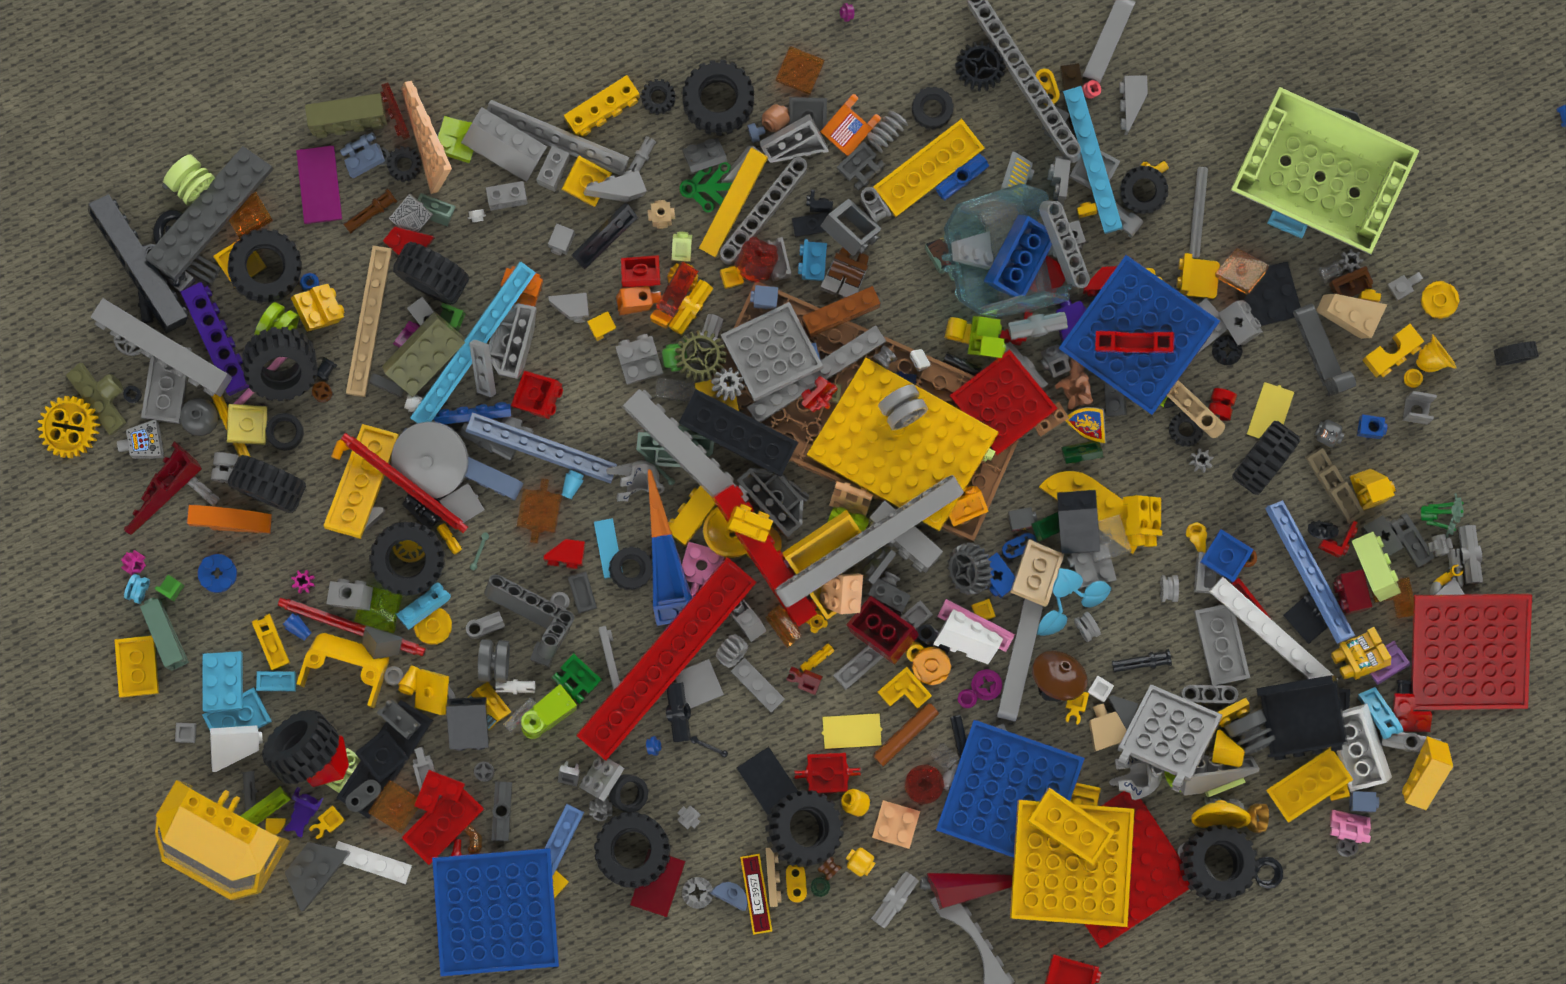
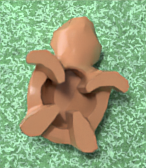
(1076, 386)

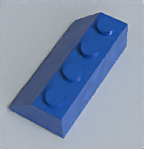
(1019, 257)

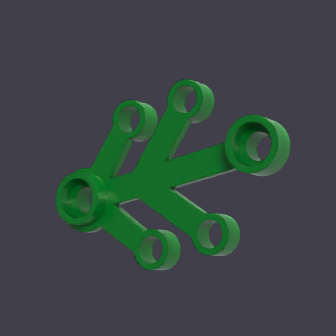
(711, 187)

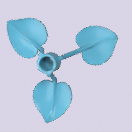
(1064, 584)

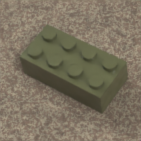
(346, 115)
(423, 354)

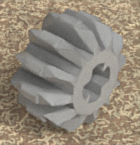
(721, 385)
(732, 650)

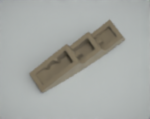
(1335, 485)

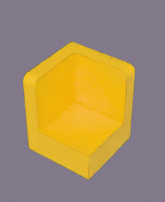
(601, 325)

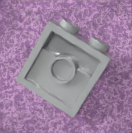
(1059, 178)
(639, 359)
(1090, 571)

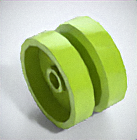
(277, 317)

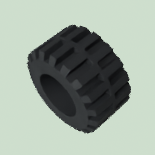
(1132, 177)

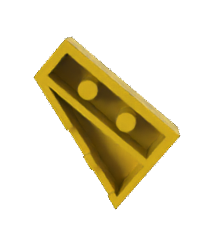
(1372, 488)
(1428, 773)

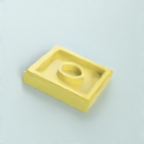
(247, 424)

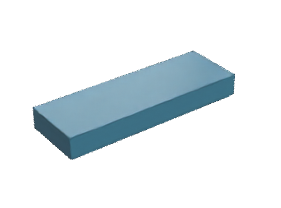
(606, 542)

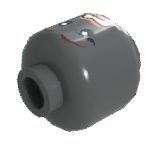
(1329, 433)

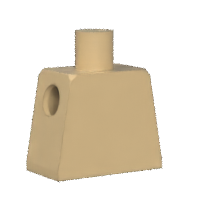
(1106, 728)

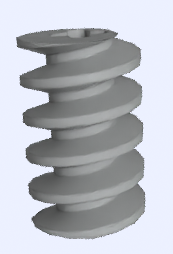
(886, 130)

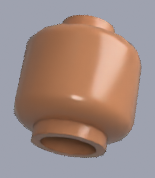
(775, 118)

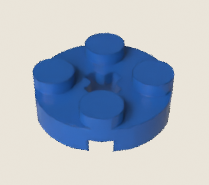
(225, 580)

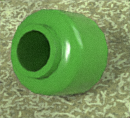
(668, 356)

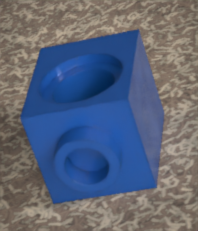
(1363, 426)

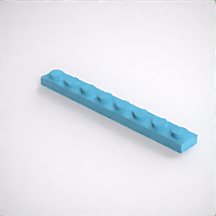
(1093, 160)

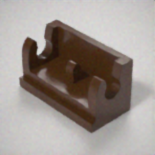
(1352, 283)

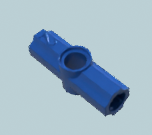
(953, 184)

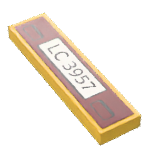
(756, 894)

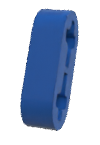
(1016, 542)

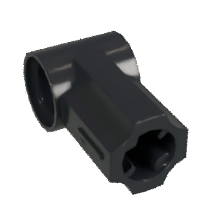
(933, 635)

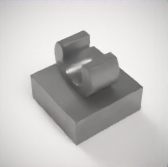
(568, 774)

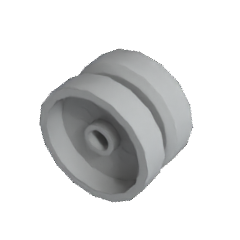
(903, 407)

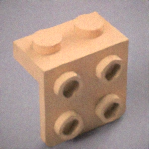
(843, 593)

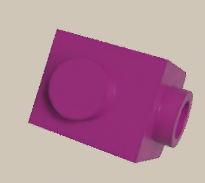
(409, 329)

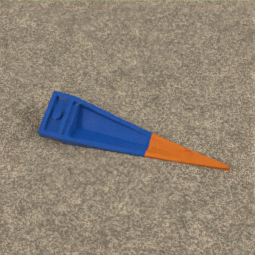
(669, 581)

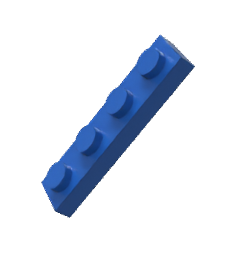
(463, 414)

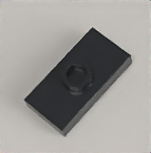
(809, 224)

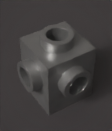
(1055, 361)

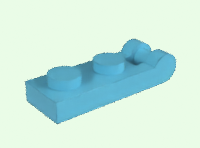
(423, 606)
(1380, 712)

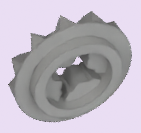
(692, 900)

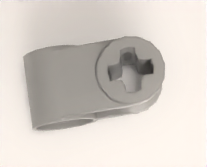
(876, 208)

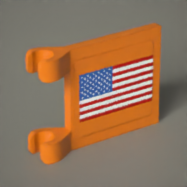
(847, 129)

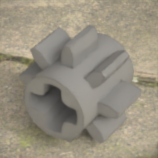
(1347, 257)
(1198, 465)
(1440, 545)
(600, 809)
(688, 817)

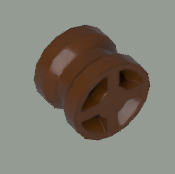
(318, 390)
(829, 868)

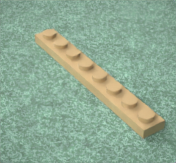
(369, 321)

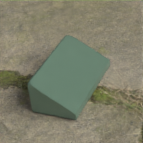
(437, 208)

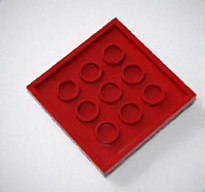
(1005, 400)

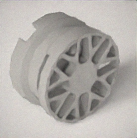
(1169, 588)
(1087, 627)

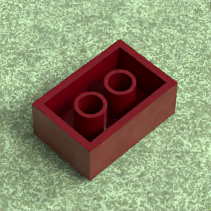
(882, 630)

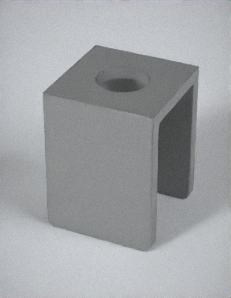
(1423, 400)

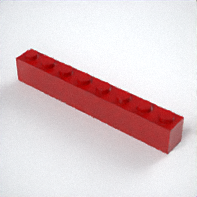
(765, 556)

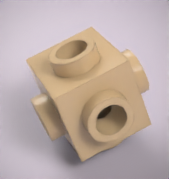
(664, 220)

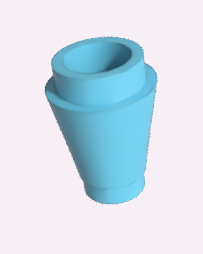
(572, 483)

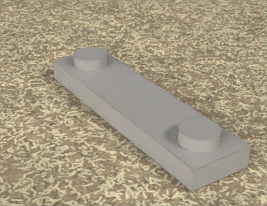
(606, 638)

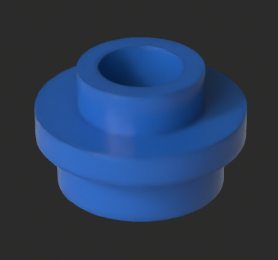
(309, 276)
(653, 746)

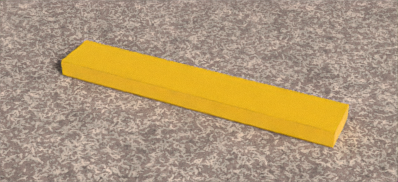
(733, 202)

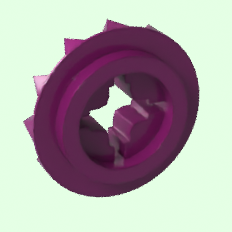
(990, 676)

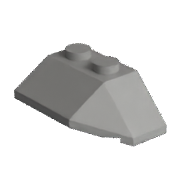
(512, 340)

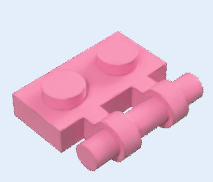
(1355, 825)

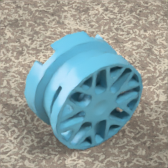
(136, 588)

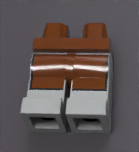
(847, 269)

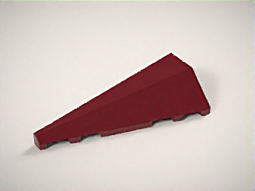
(170, 479)
(958, 888)

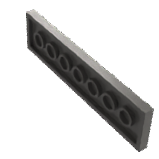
(209, 213)

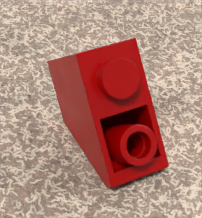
(1098, 281)
(569, 552)

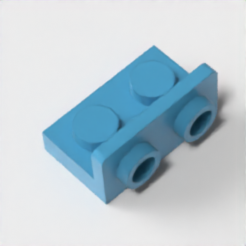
(813, 260)

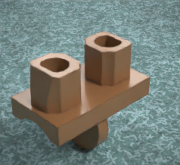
(1052, 421)

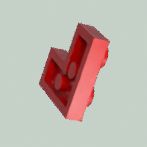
(1410, 720)
(437, 785)

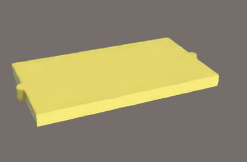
(1271, 406)
(852, 731)

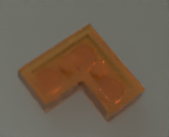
(1402, 602)

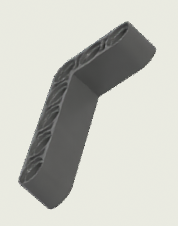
(1322, 352)
(535, 608)

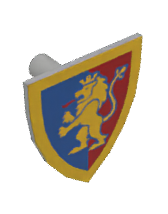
(1089, 423)

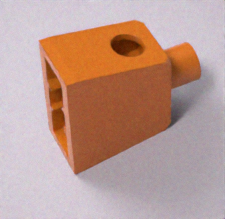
(629, 301)

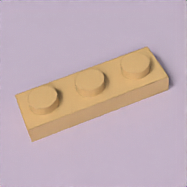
(773, 878)

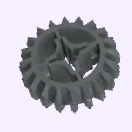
(970, 568)

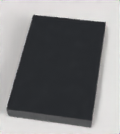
(766, 779)

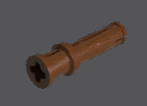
(378, 205)

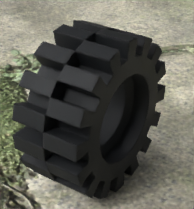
(658, 86)
(404, 153)
(1178, 437)

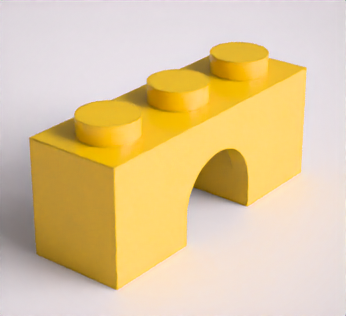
(1407, 342)

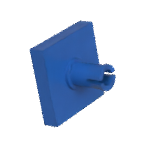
(1226, 556)

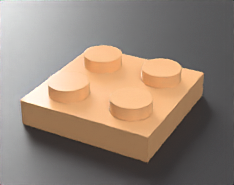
(896, 824)

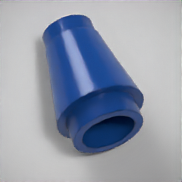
(297, 627)

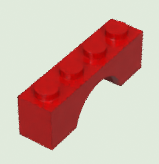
(1134, 342)

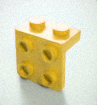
(1197, 277)

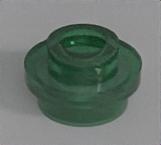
(826, 887)

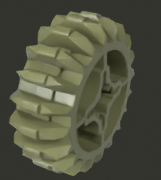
(692, 359)

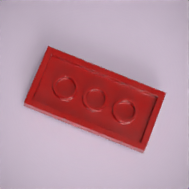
(439, 829)

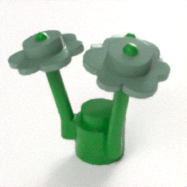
(1431, 512)

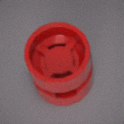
(1224, 410)

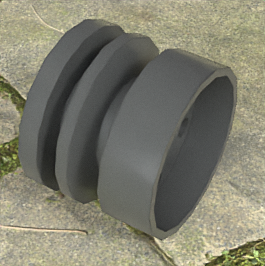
(1250, 732)

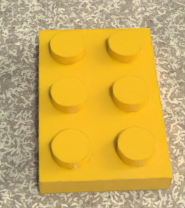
(136, 666)

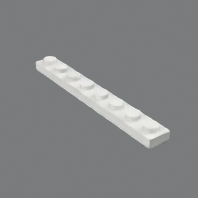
(1268, 630)

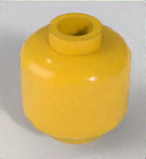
(855, 802)
(860, 862)

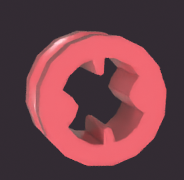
(1087, 90)

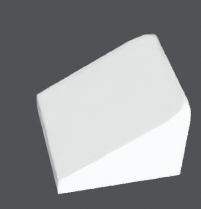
(919, 359)

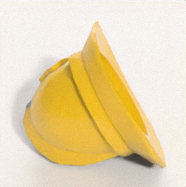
(1434, 357)

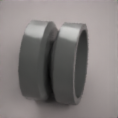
(493, 661)

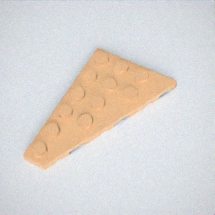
(430, 149)

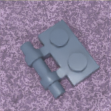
(365, 159)

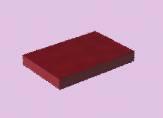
(660, 893)

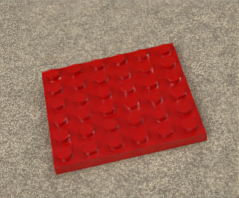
(1471, 651)
(1154, 870)

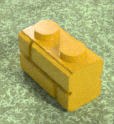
(750, 523)

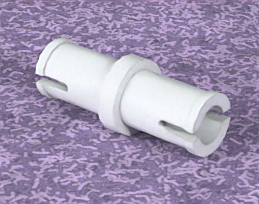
(516, 687)

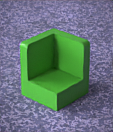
(452, 316)
(170, 588)

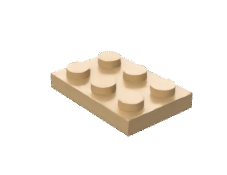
(1037, 573)

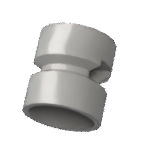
(223, 460)

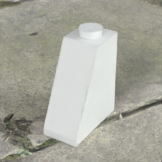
(233, 744)

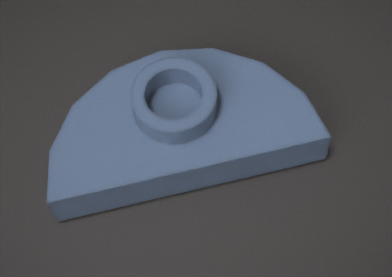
(731, 894)

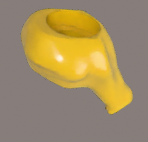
(1197, 535)

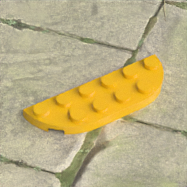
(1107, 502)

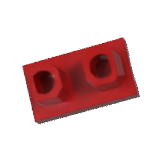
(820, 396)

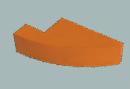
(229, 519)

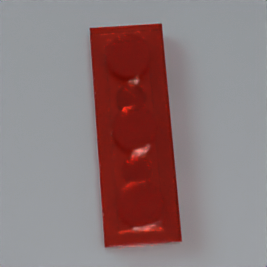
(394, 111)

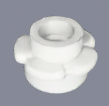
(476, 215)

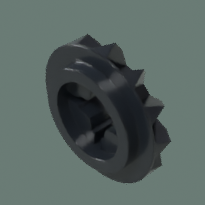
(1221, 356)
(1323, 530)

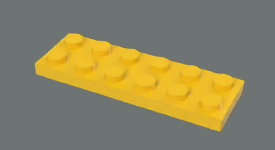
(928, 167)
(360, 484)

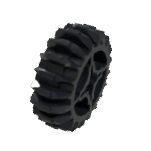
(974, 63)

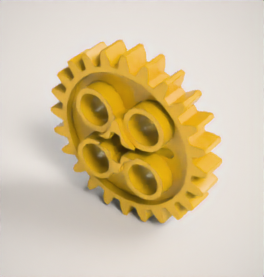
(65, 443)

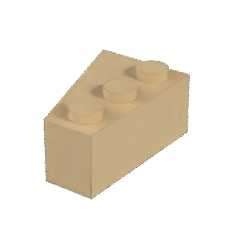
(1352, 314)

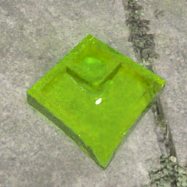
(382, 610)

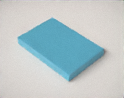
(251, 715)

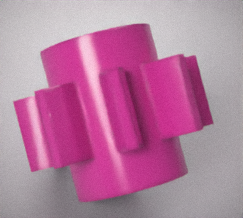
(133, 562)
(305, 586)

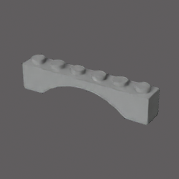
(991, 965)

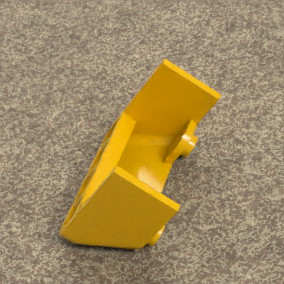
(346, 651)

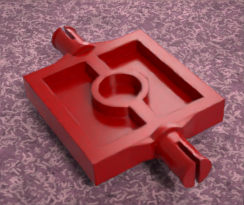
(827, 772)

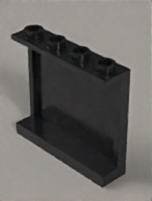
(1303, 717)

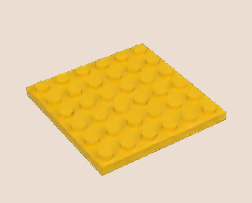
(1062, 886)

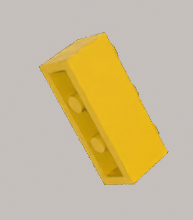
(691, 515)

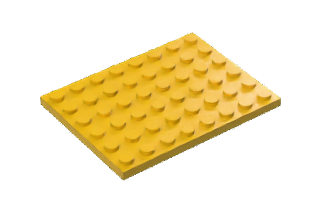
(905, 460)

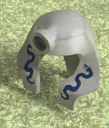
(636, 477)
(1140, 781)

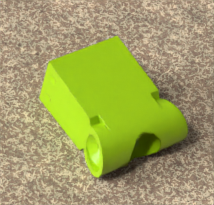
(547, 713)

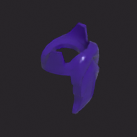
(305, 808)

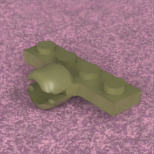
(99, 395)

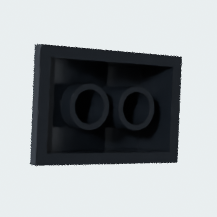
(1078, 521)

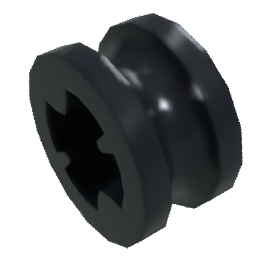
(129, 399)

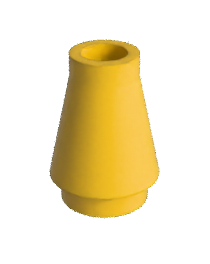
(408, 682)

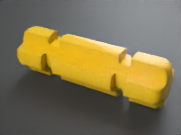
(817, 658)

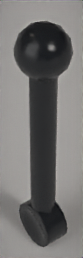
(694, 740)

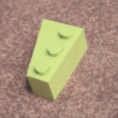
(1376, 566)

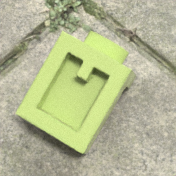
(681, 246)

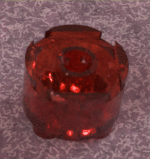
(756, 260)
(931, 776)

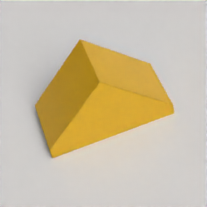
(1227, 751)

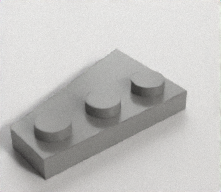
(974, 251)

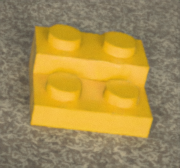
(318, 307)

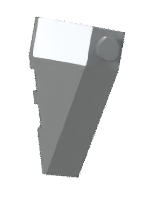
(1213, 775)

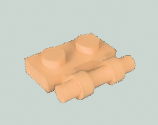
(850, 502)

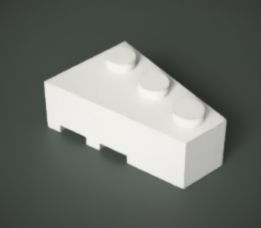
(969, 637)

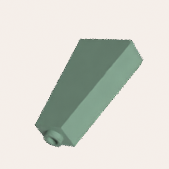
(163, 634)

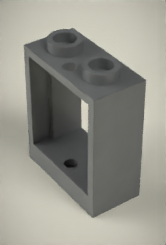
(846, 237)

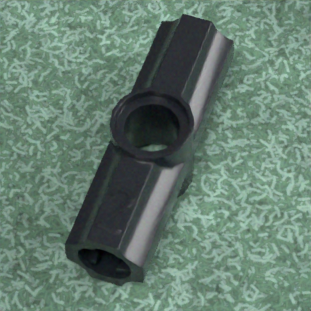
(678, 712)

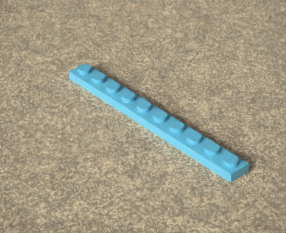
(482, 332)

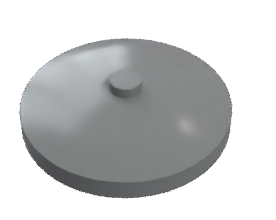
(431, 457)

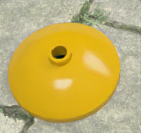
(718, 536)
(1221, 813)

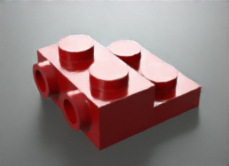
(640, 271)
(537, 395)

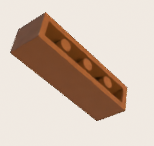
(841, 311)

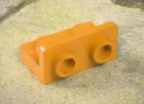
(968, 506)

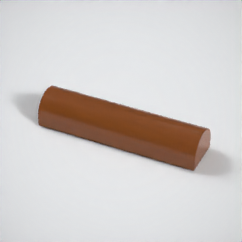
(905, 734)

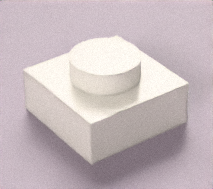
(1100, 689)

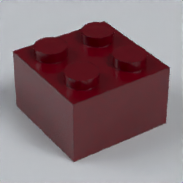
(1352, 592)

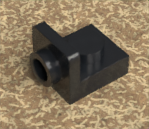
(820, 205)

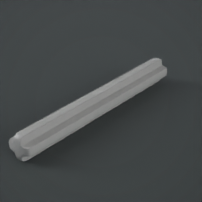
(1198, 212)

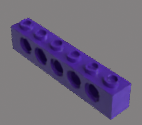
(192, 297)

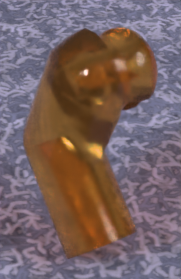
(476, 840)

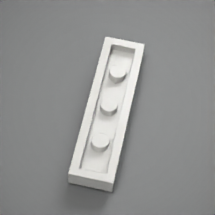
(375, 863)

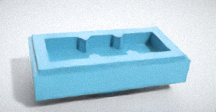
(1287, 224)
(276, 681)

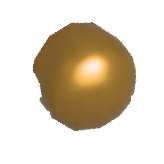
(1263, 813)

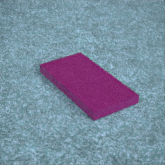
(319, 184)

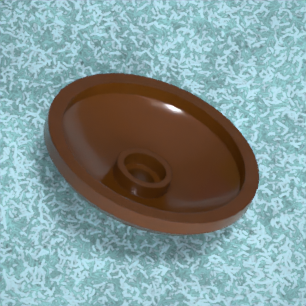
(1059, 675)

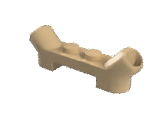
(1196, 410)

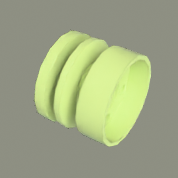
(188, 179)

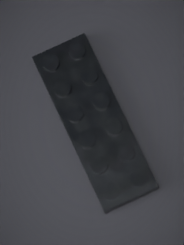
(738, 433)
(361, 772)

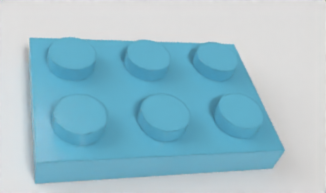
(222, 681)

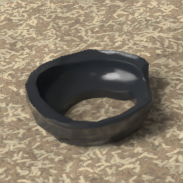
(1278, 875)

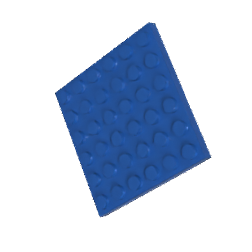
(1140, 303)
(993, 776)
(495, 912)

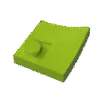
(451, 136)

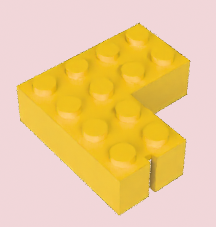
(819, 544)

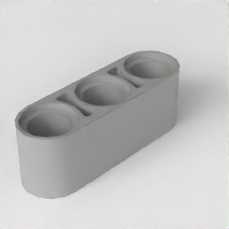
(1218, 692)

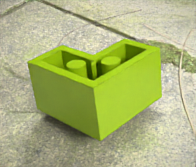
(985, 339)

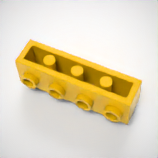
(602, 106)

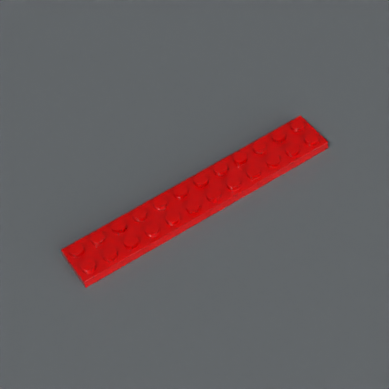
(666, 658)

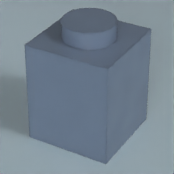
(764, 297)
(1363, 802)

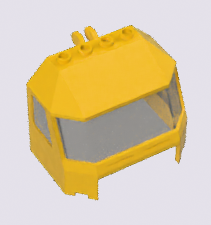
(215, 843)

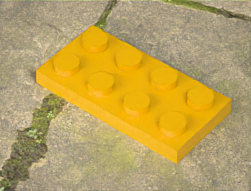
(1309, 785)
(1070, 826)

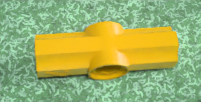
(690, 307)

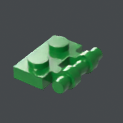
(581, 674)

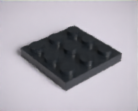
(1273, 296)

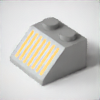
(1018, 171)

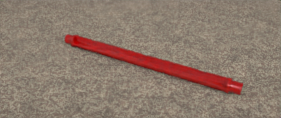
(404, 483)
(340, 623)

